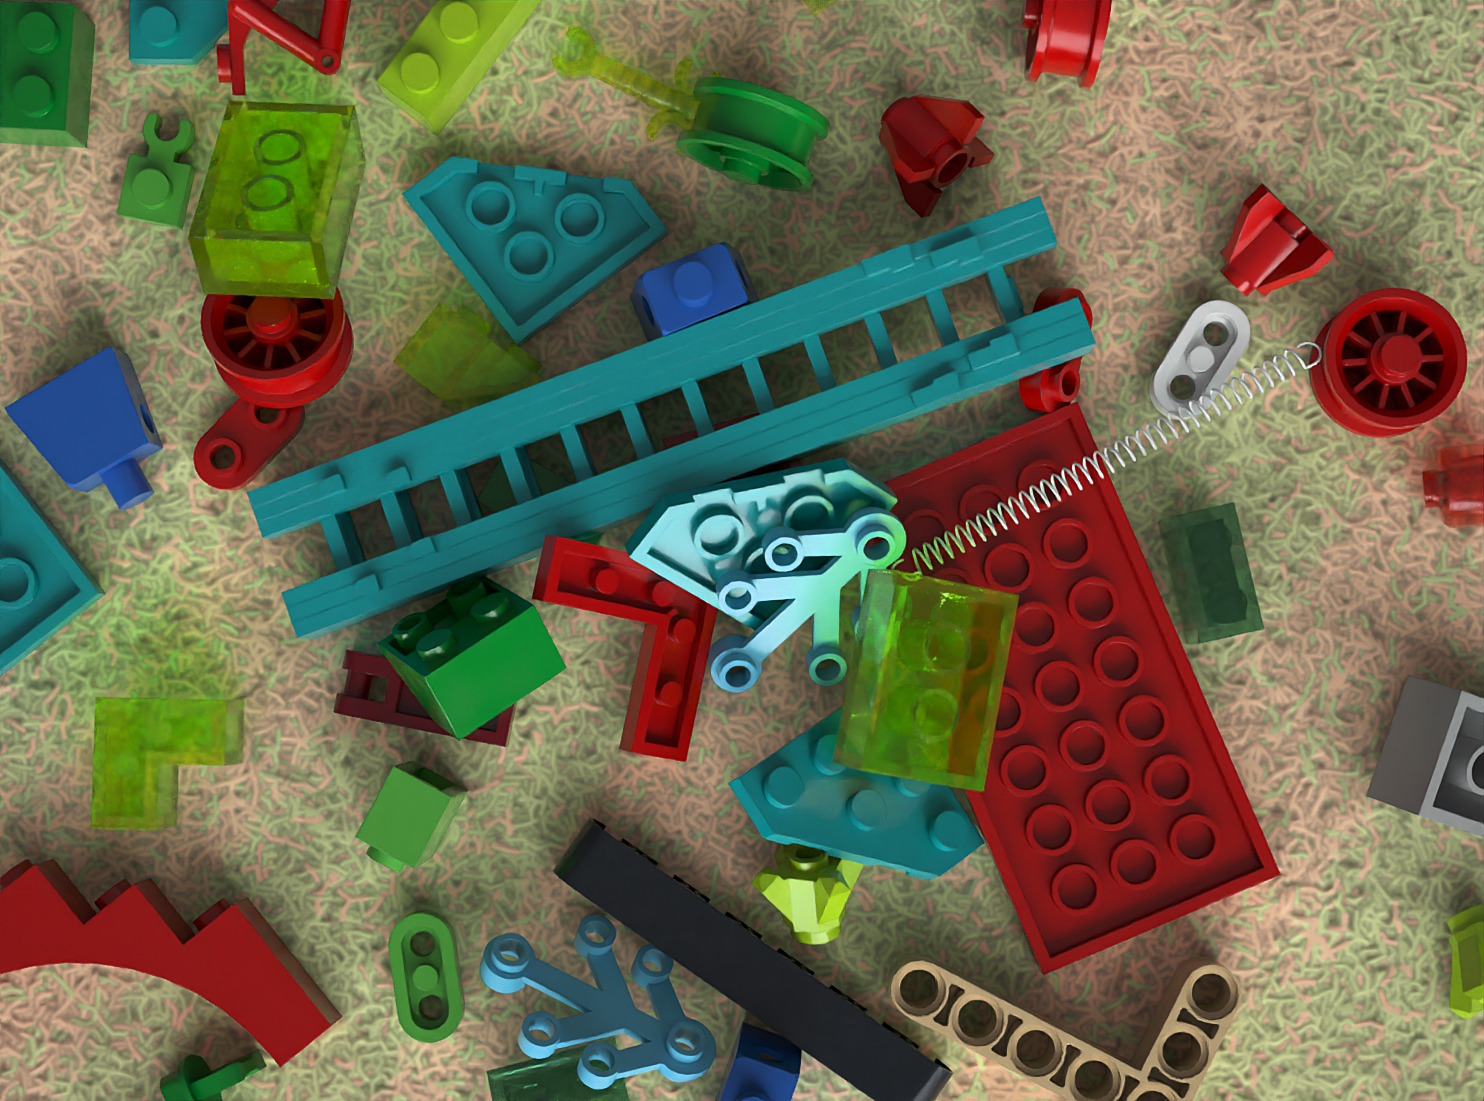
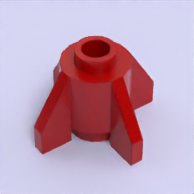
(931, 145)
(1271, 246)

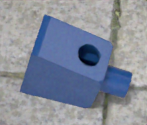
(692, 290)
(93, 427)
(756, 1078)

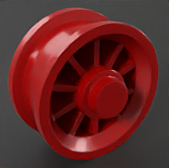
(1065, 38)
(278, 347)
(1388, 363)

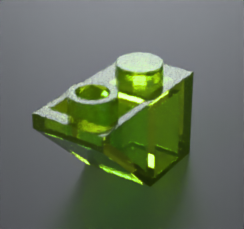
(461, 363)

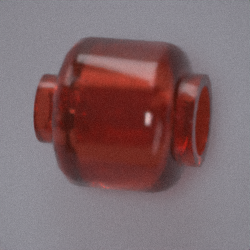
(1457, 485)

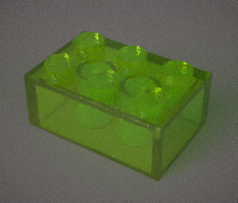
(278, 200)
(925, 679)

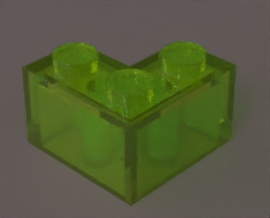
(140, 753)

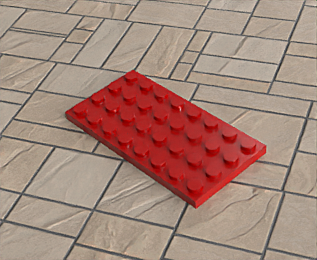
(1104, 758)

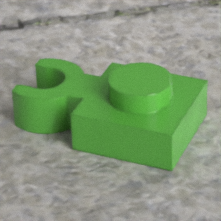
(157, 185)

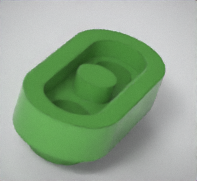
(425, 975)

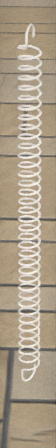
(1000, 517)

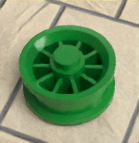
(753, 134)

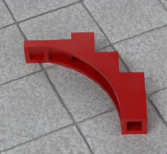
(229, 962)

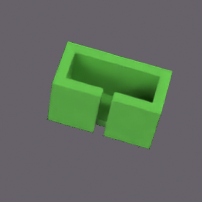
(410, 816)

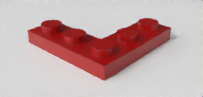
(672, 643)

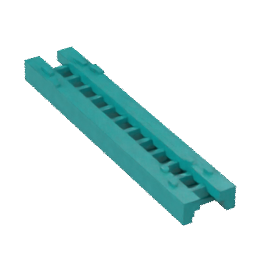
(675, 361)

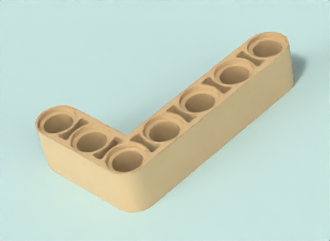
(1069, 1050)

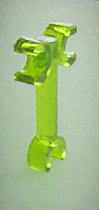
(676, 105)

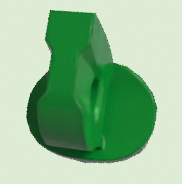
(198, 1083)

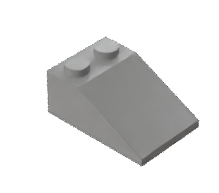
(1434, 756)

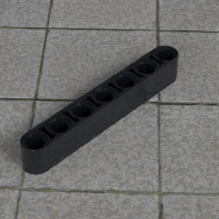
(748, 970)

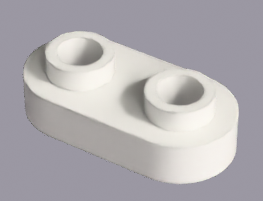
(1197, 360)

